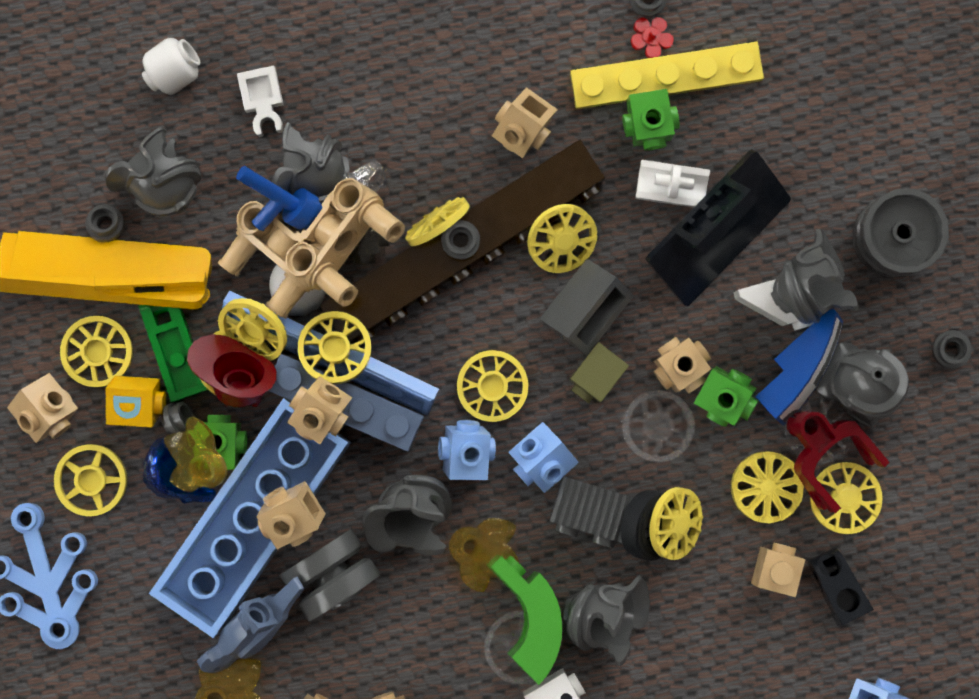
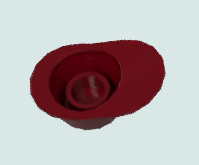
(231, 369)

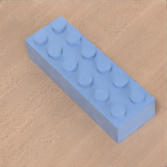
(226, 546)

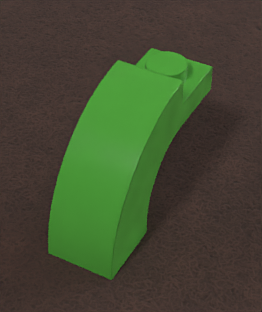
(542, 623)

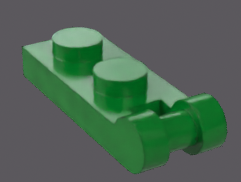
(171, 346)

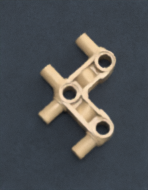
(324, 243)

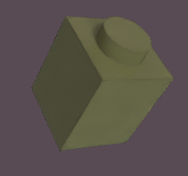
(597, 374)

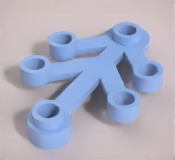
(46, 582)

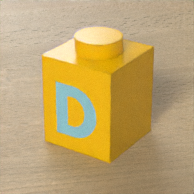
(134, 401)

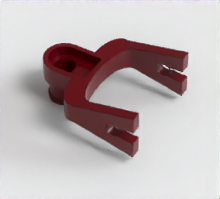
(817, 439)

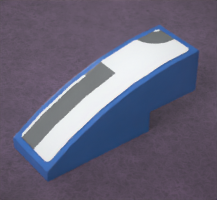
(803, 367)

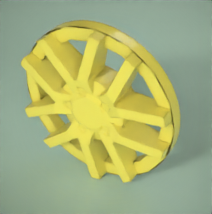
(95, 350)

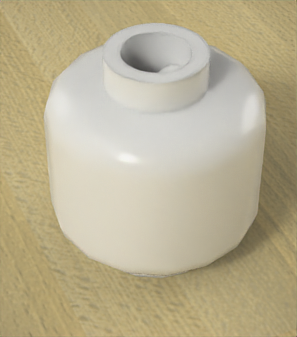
(170, 66)

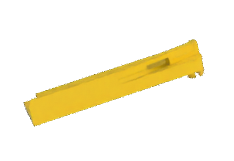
(104, 270)

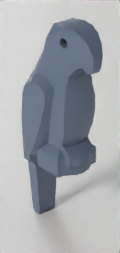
(251, 628)

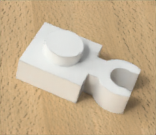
(261, 93)

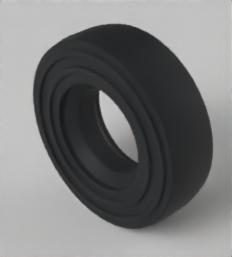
(635, 522)

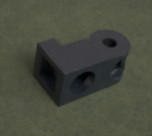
(839, 587)

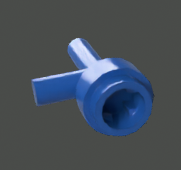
(299, 208)

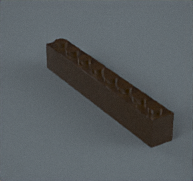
(499, 220)

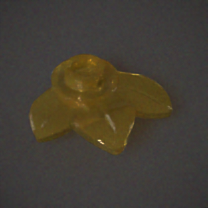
(196, 457)
(489, 539)
(233, 682)

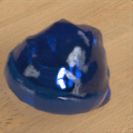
(157, 473)

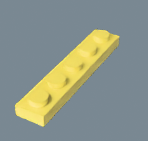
(673, 72)

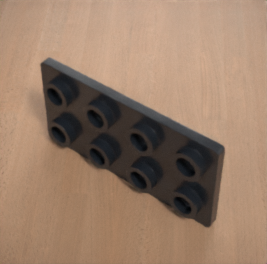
(718, 228)

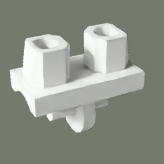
(671, 183)

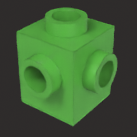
(653, 106)
(712, 396)
(233, 439)

